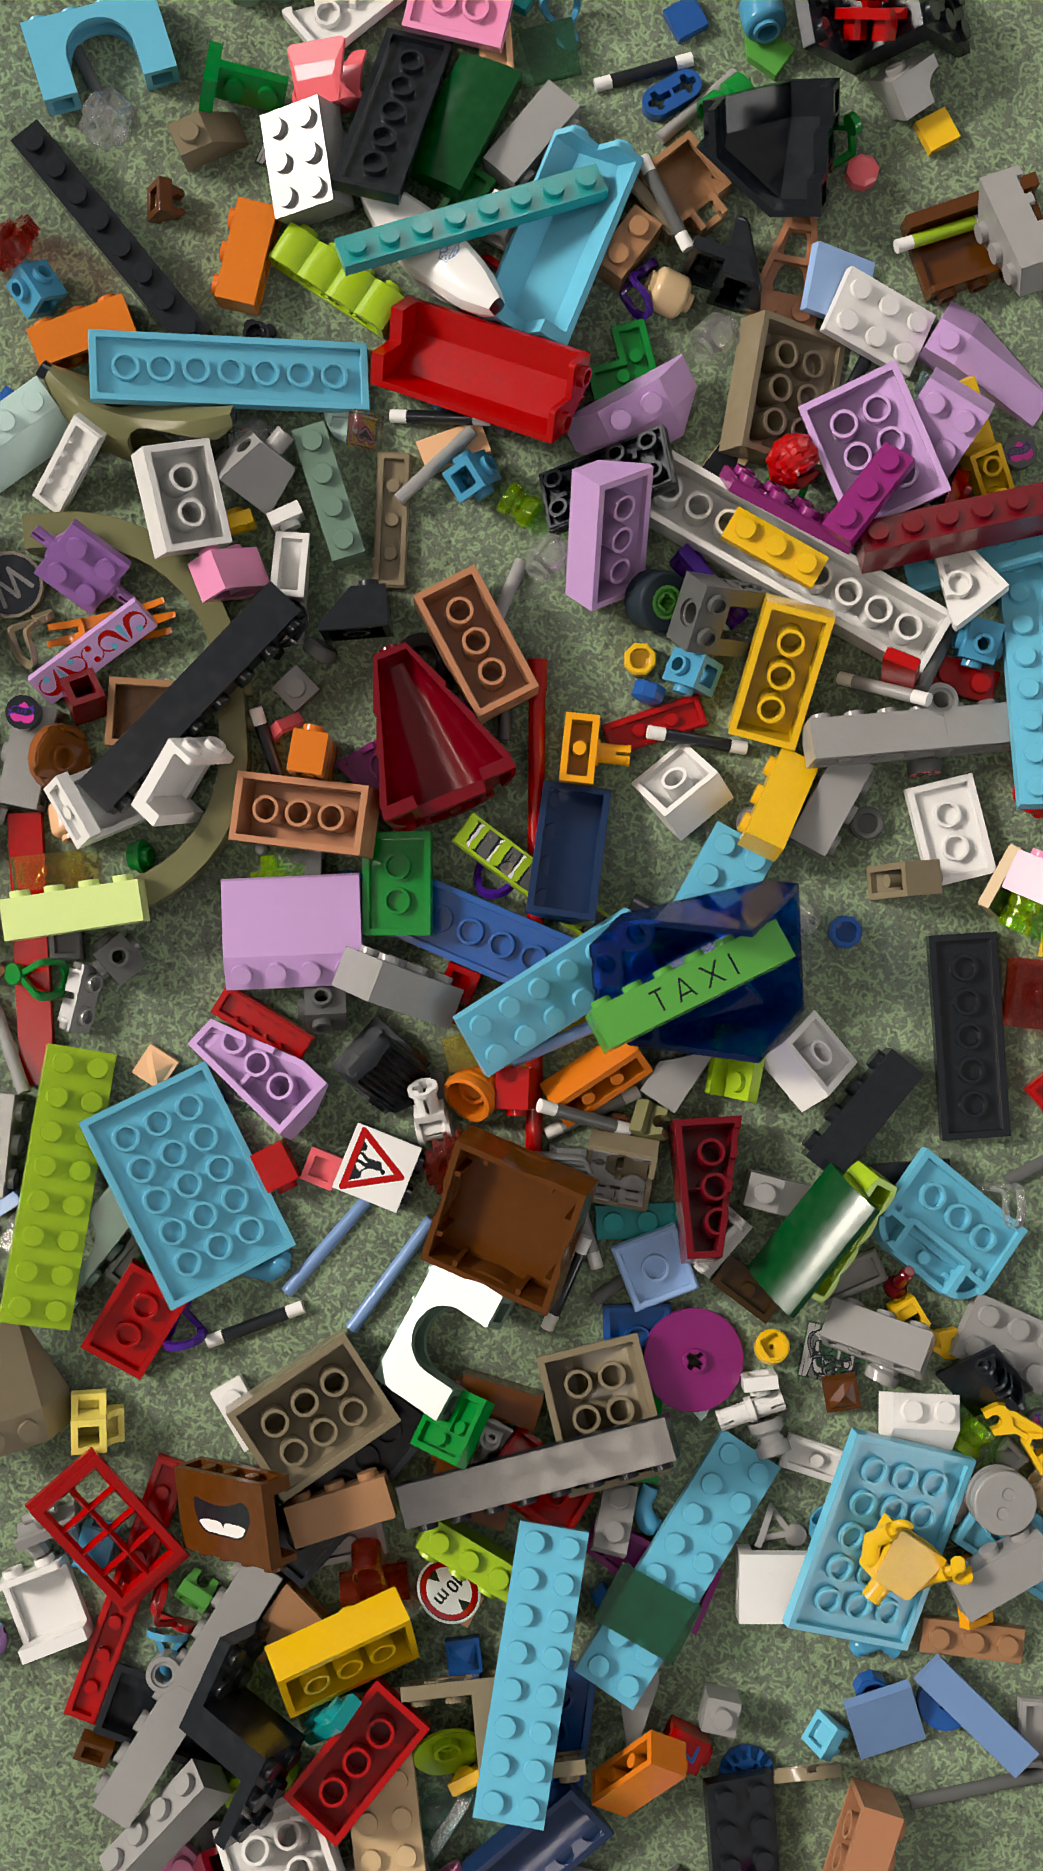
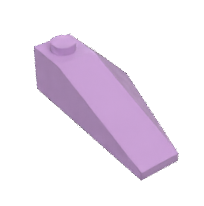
(968, 347)
(269, 1080)

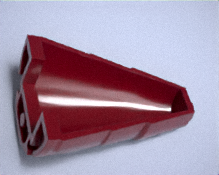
(429, 744)

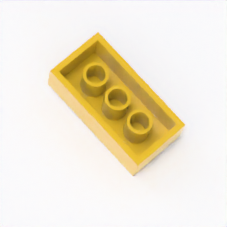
(780, 671)
(342, 1651)

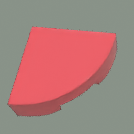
(285, 725)

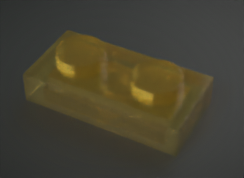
(47, 869)

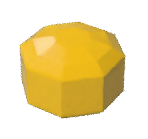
(639, 659)

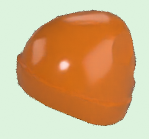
(471, 1093)

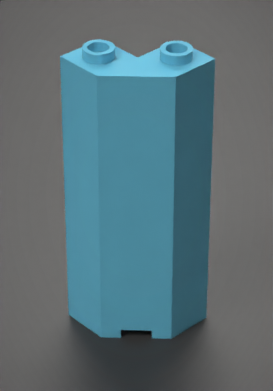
(556, 258)

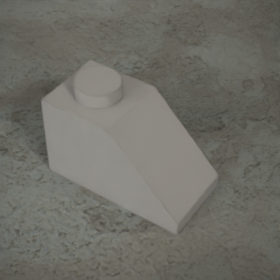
(673, 1079)

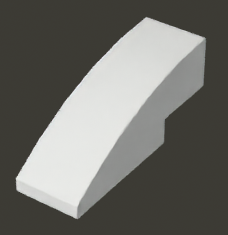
(291, 567)

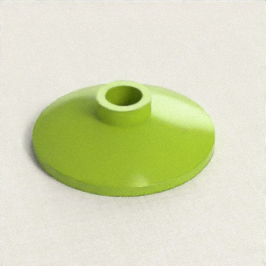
(445, 1751)

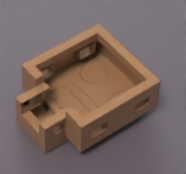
(692, 183)
(128, 702)

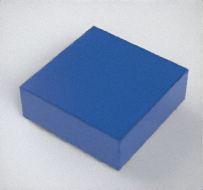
(685, 20)

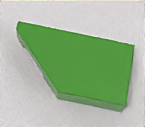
(768, 57)

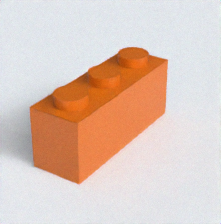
(245, 256)
(65, 338)
(312, 753)
(596, 1078)
(639, 1773)

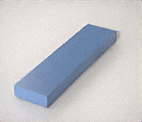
(976, 1715)

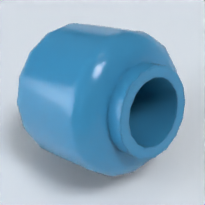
(762, 19)

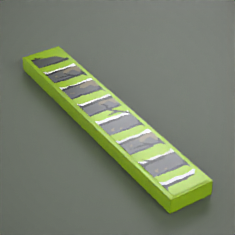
(504, 859)

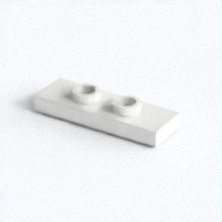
(69, 463)

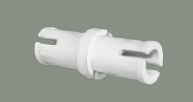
(750, 1410)

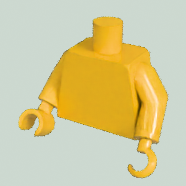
(905, 1562)

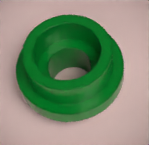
(140, 856)

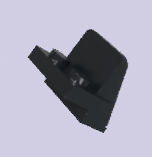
(727, 269)
(382, 1066)

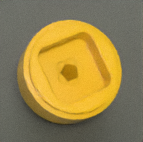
(771, 1346)

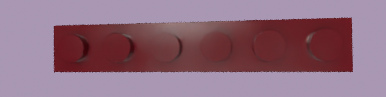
(951, 528)

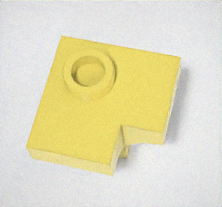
(94, 1421)

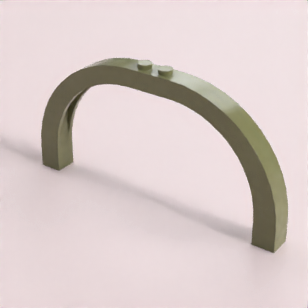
(233, 721)

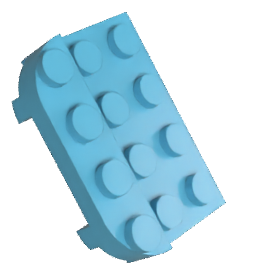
(946, 1229)

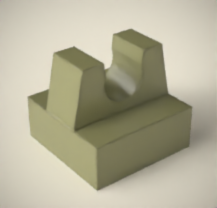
(647, 1120)

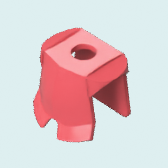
(321, 70)

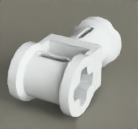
(429, 1113)

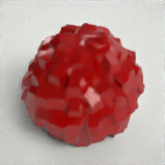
(793, 461)

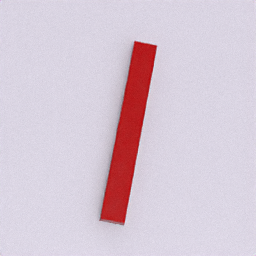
(34, 1017)
(113, 1624)

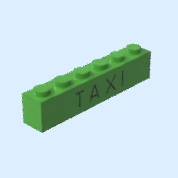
(687, 986)

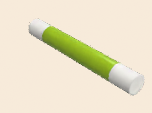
(935, 234)

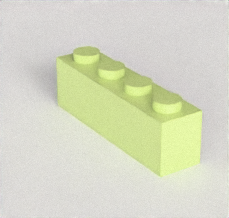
(74, 909)

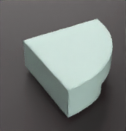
(338, 425)

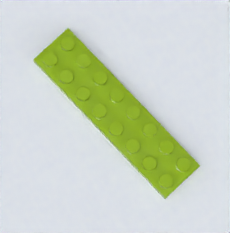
(56, 1190)

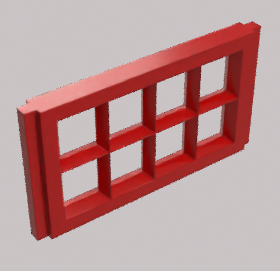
(65, 1484)

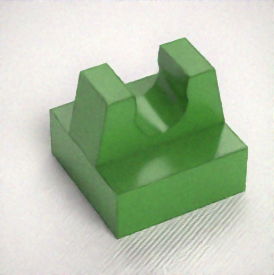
(193, 1595)

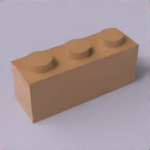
(340, 1507)

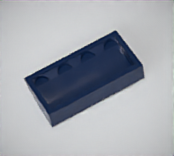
(568, 853)
(569, 1836)

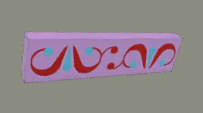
(94, 648)

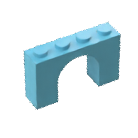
(55, 37)

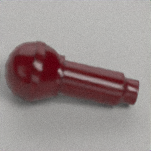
(896, 1285)

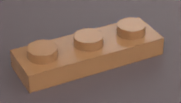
(988, 1642)

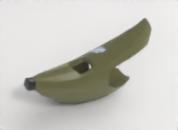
(133, 425)

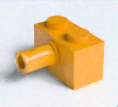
(584, 750)

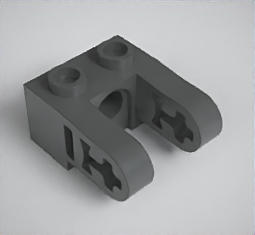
(703, 611)

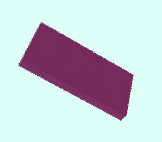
(778, 503)

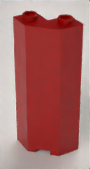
(481, 369)

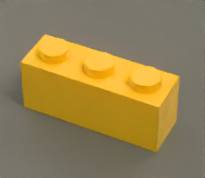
(776, 804)

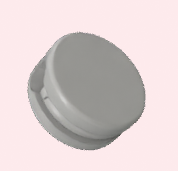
(1001, 1500)

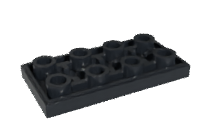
(645, 447)

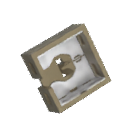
(625, 1180)

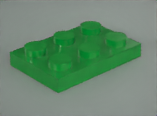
(398, 885)

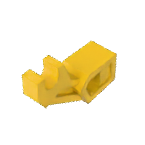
(908, 1307)
(1017, 1423)

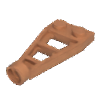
(781, 302)

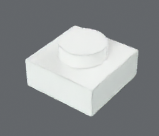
(286, 517)
(759, 1381)

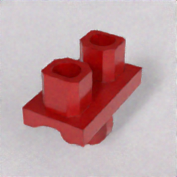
(884, 20)

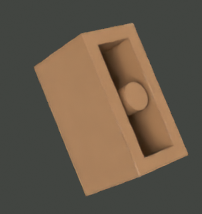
(629, 247)

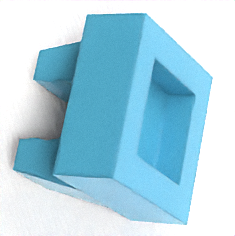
(824, 1735)

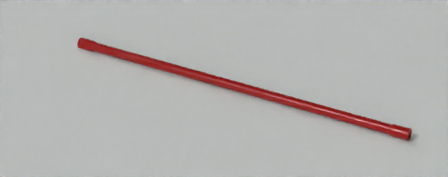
(536, 776)

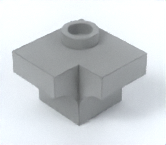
(906, 85)

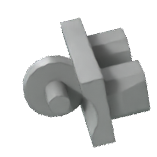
(33, 1535)

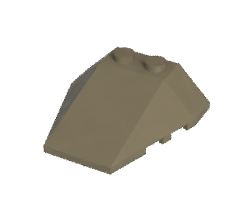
(32, 1391)

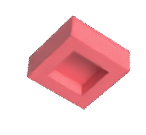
(321, 1168)

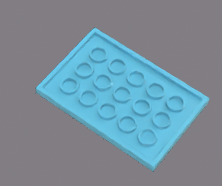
(186, 1185)
(872, 1479)

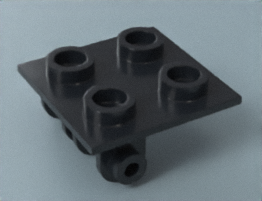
(984, 1380)

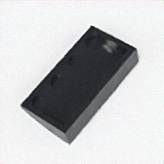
(124, 1704)

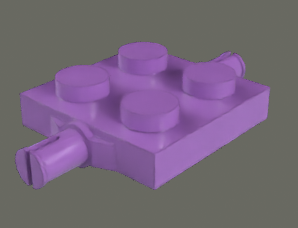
(82, 566)

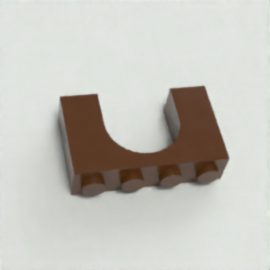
(513, 1405)

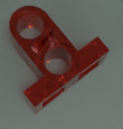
(371, 1573)

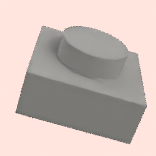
(296, 689)

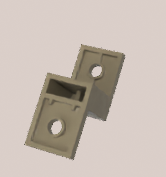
(455, 1689)

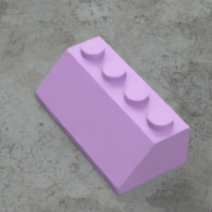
(607, 530)

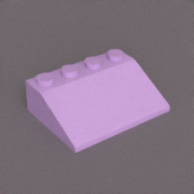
(855, 423)
(288, 929)

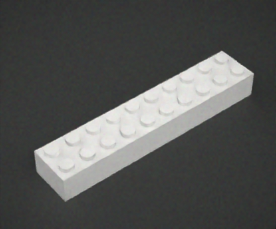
(868, 608)

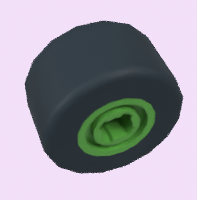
(652, 599)

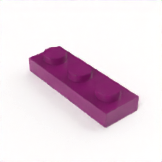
(868, 494)

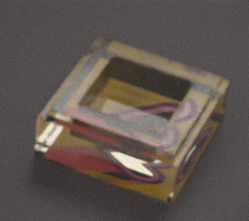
(365, 430)

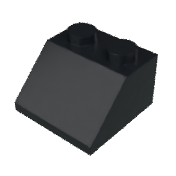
(359, 614)

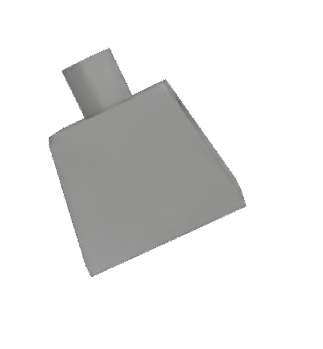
(257, 468)

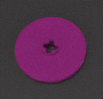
(719, 1356)

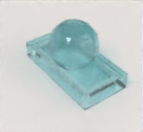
(440, 1815)

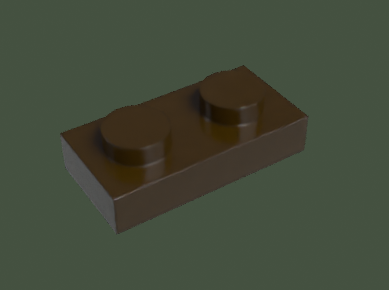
(741, 1286)

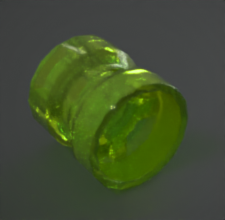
(519, 505)
(1019, 913)
(972, 1437)

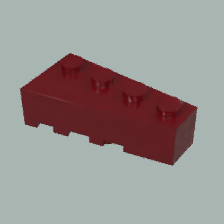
(702, 1176)

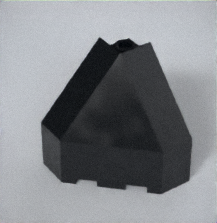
(776, 143)

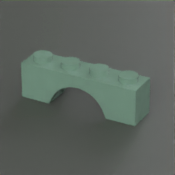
(329, 494)
(109, 1230)

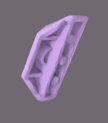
(646, 402)

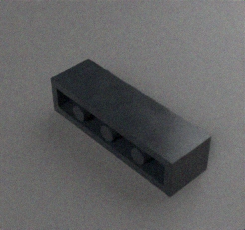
(863, 1110)

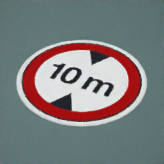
(446, 1596)

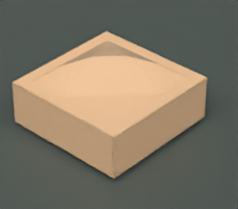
(155, 1065)

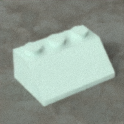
(28, 430)

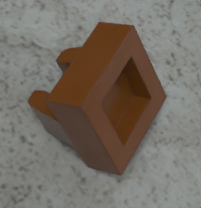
(160, 201)

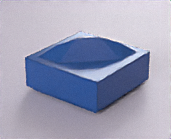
(464, 1655)

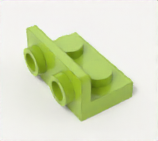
(734, 1079)

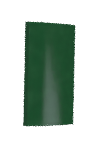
(464, 123)
(813, 1239)

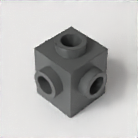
(130, 960)
(323, 1009)

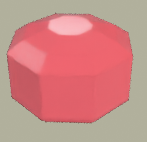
(861, 172)

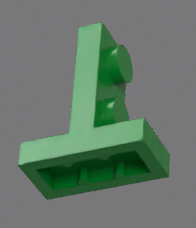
(240, 84)

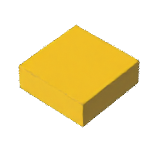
(936, 131)

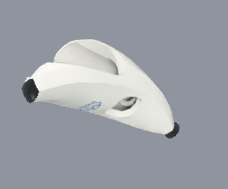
(449, 273)

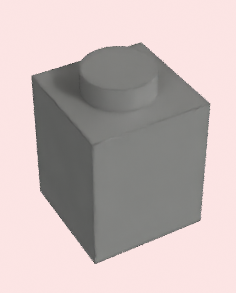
(719, 1710)

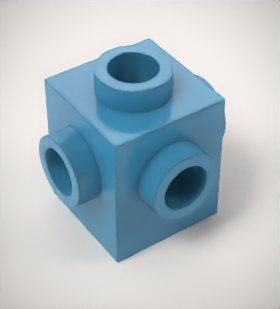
(36, 288)
(472, 475)
(978, 643)
(692, 673)

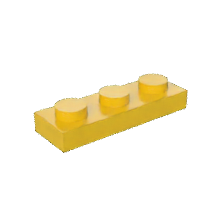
(774, 548)

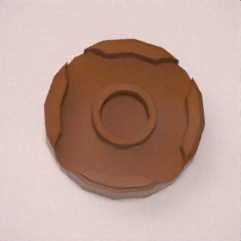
(56, 751)

